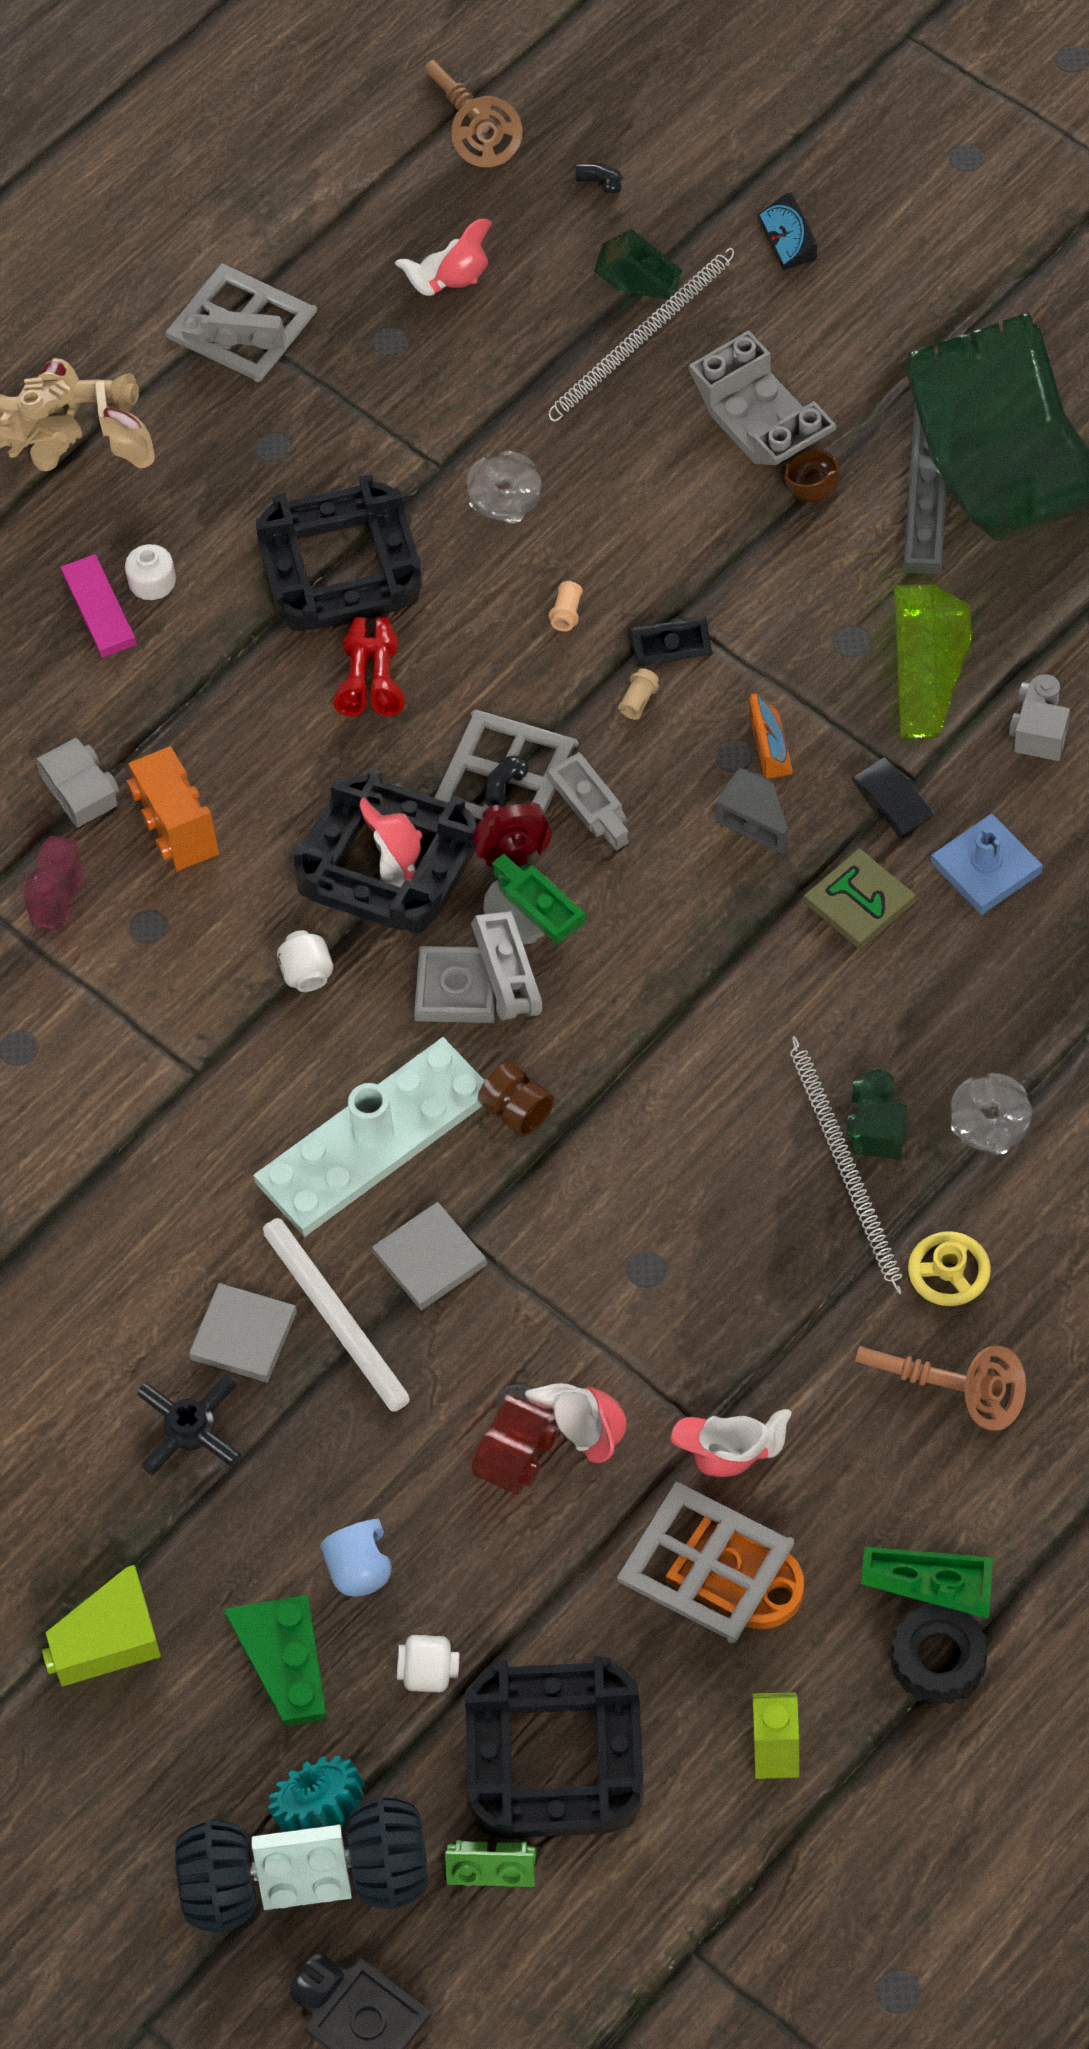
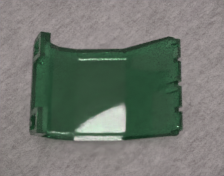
(1000, 428)

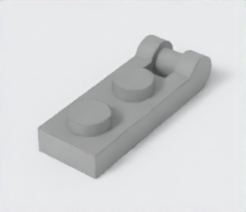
(507, 965)

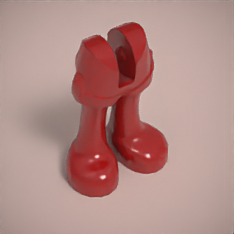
(386, 695)

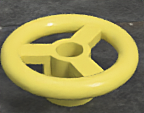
(953, 1250)

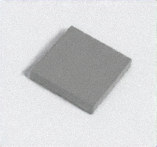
(453, 986)
(429, 1256)
(243, 1332)

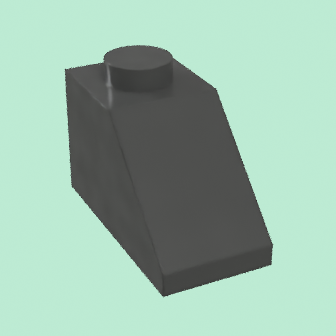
(753, 809)

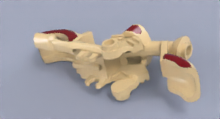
(47, 411)

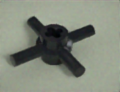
(187, 1412)

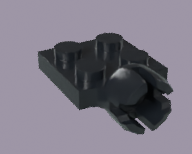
(356, 2006)

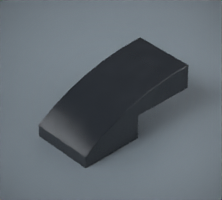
(894, 796)

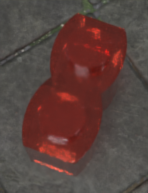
(514, 1444)

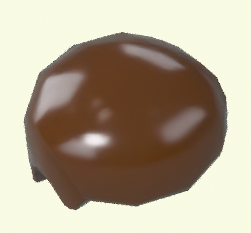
(812, 475)

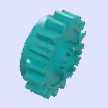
(317, 1795)

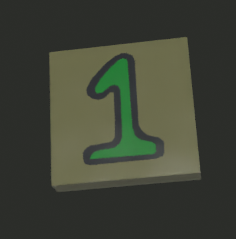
(859, 899)

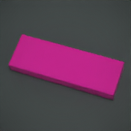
(98, 606)

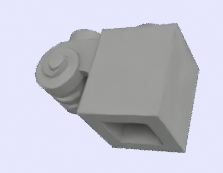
(1042, 723)

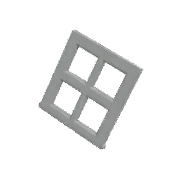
(262, 294)
(465, 760)
(705, 1561)

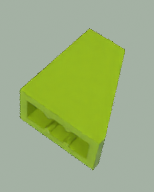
(103, 1632)
(776, 1735)

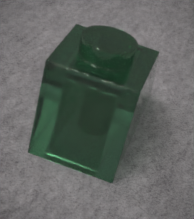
(637, 267)

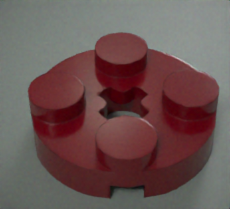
(523, 822)

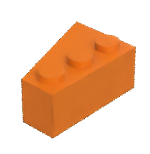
(172, 809)

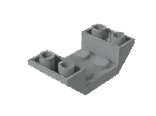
(754, 404)

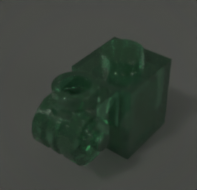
(879, 1123)

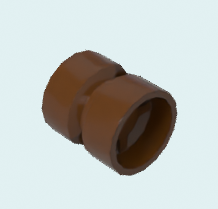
(519, 1103)

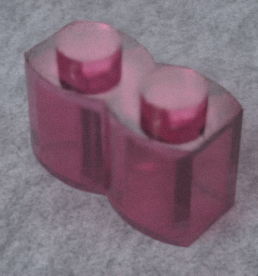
(53, 882)

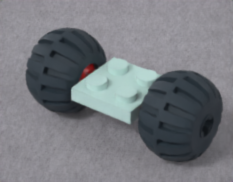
(301, 1865)

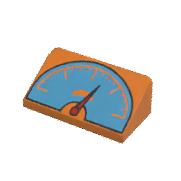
(769, 738)

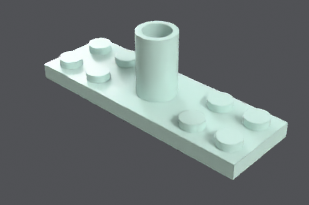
(371, 1136)

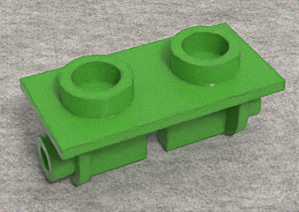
(473, 1865)

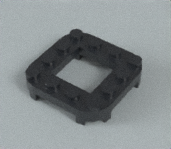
(328, 512)
(402, 907)
(554, 1689)

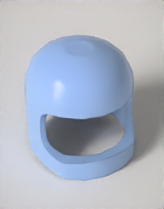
(354, 1559)

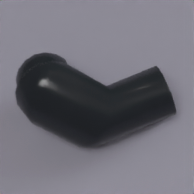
(600, 172)
(498, 778)

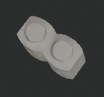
(77, 781)

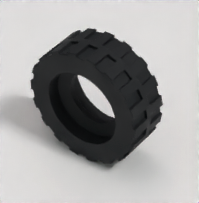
(939, 1686)

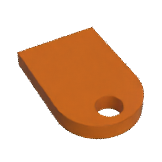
(746, 1558)

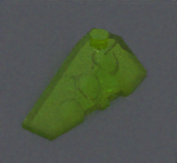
(930, 650)

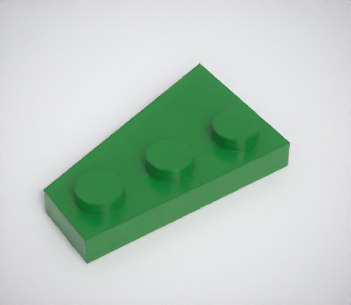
(932, 1577)
(284, 1654)

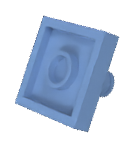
(986, 864)

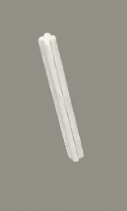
(336, 1315)

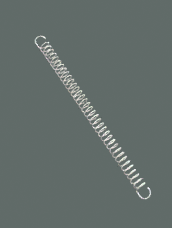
(639, 331)
(841, 1163)

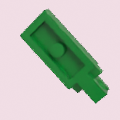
(538, 899)

